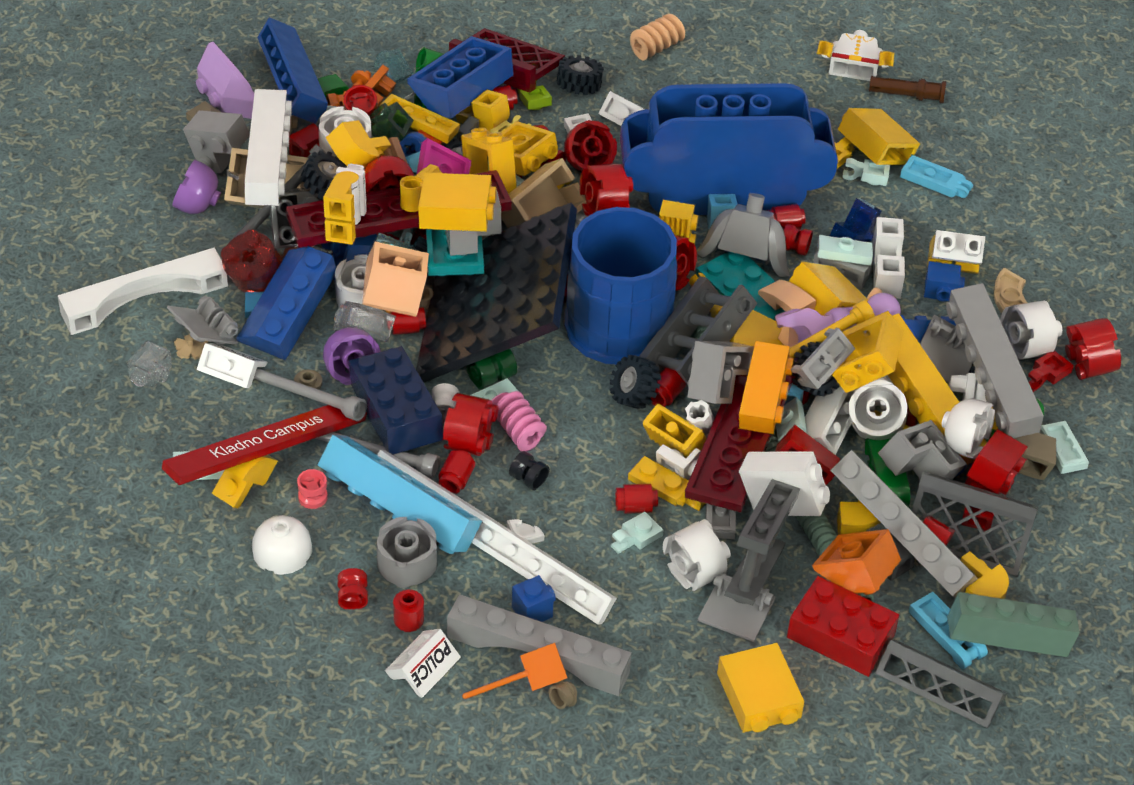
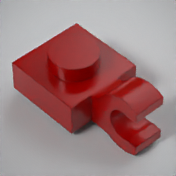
(1051, 368)

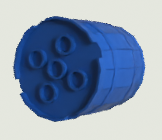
(619, 282)

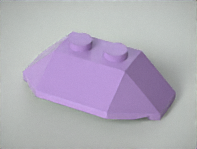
(224, 83)

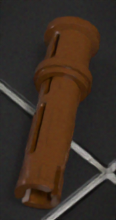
(919, 89)

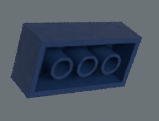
(396, 400)

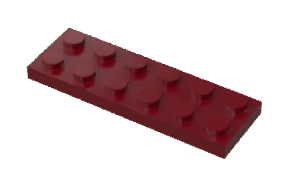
(717, 473)

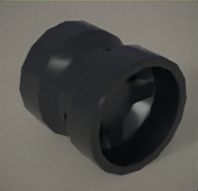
(528, 470)

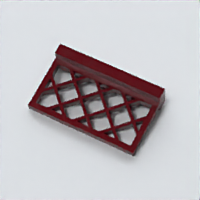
(524, 72)

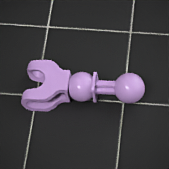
(808, 321)

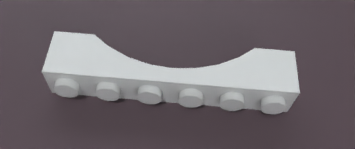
(90, 305)

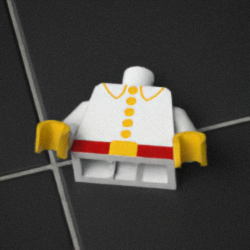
(855, 56)

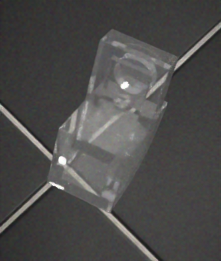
(372, 320)

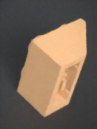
(395, 278)

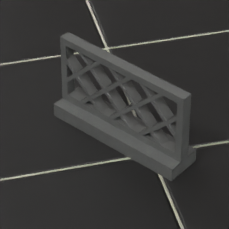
(984, 501)

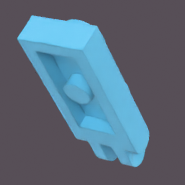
(936, 177)

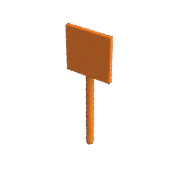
(541, 667)

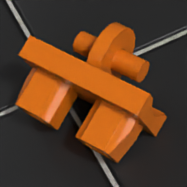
(378, 81)

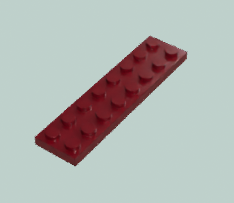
(382, 214)

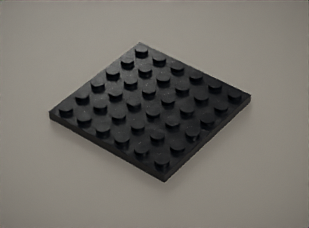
(507, 304)

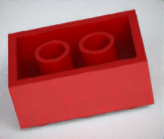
(842, 626)

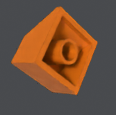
(859, 560)

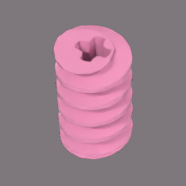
(519, 420)

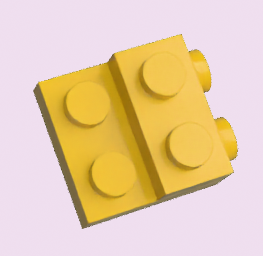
(530, 146)

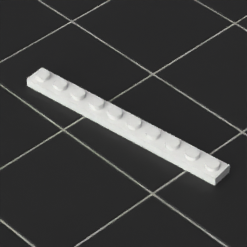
(525, 557)

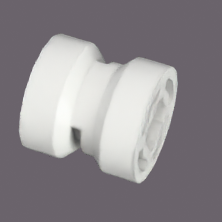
(443, 396)

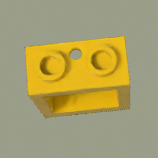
(499, 155)
(874, 351)

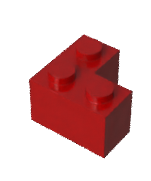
(998, 463)

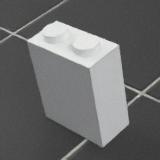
(792, 468)

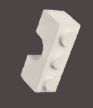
(887, 251)

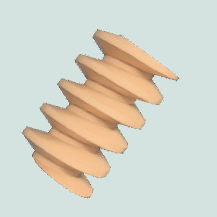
(657, 36)

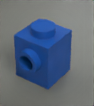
(942, 279)
(533, 599)

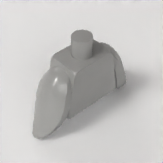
(749, 233)

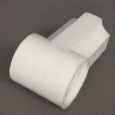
(700, 416)

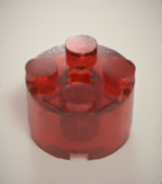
(250, 261)

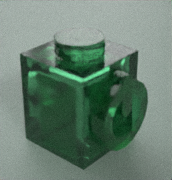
(390, 121)

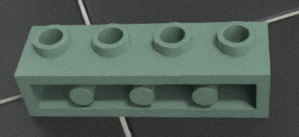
(1013, 624)

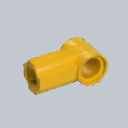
(411, 188)

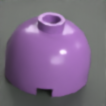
(197, 189)
(345, 346)

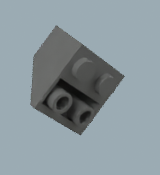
(281, 229)

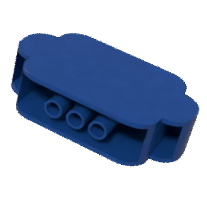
(728, 142)

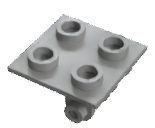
(207, 322)
(945, 348)
(732, 616)

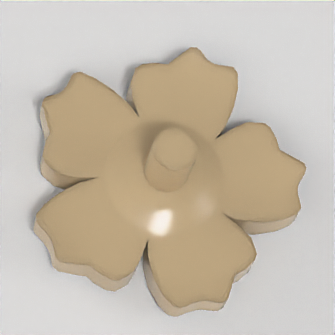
(189, 347)

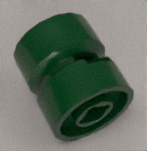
(488, 370)

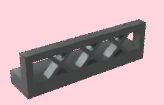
(946, 672)

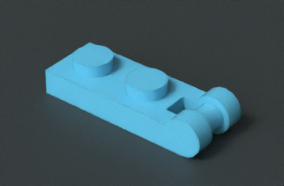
(932, 615)

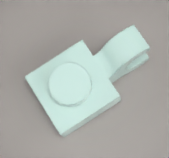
(868, 172)
(638, 531)

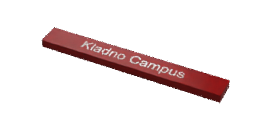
(256, 444)

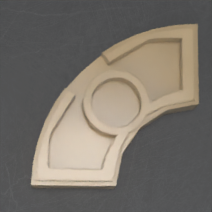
(1008, 289)

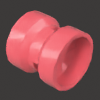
(312, 488)

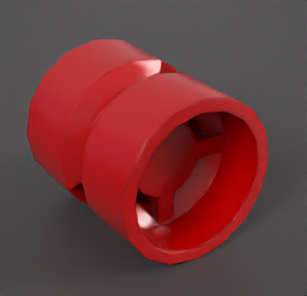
(362, 98)

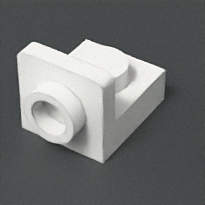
(676, 462)

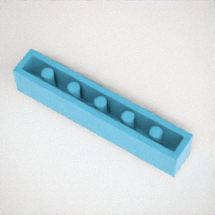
(398, 492)

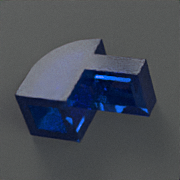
(858, 222)

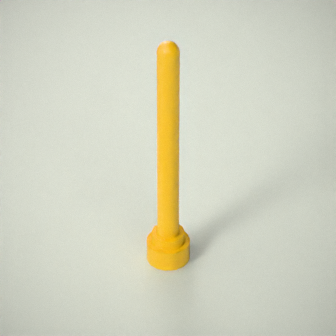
(861, 312)

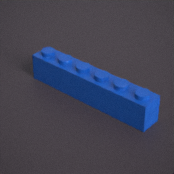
(292, 69)

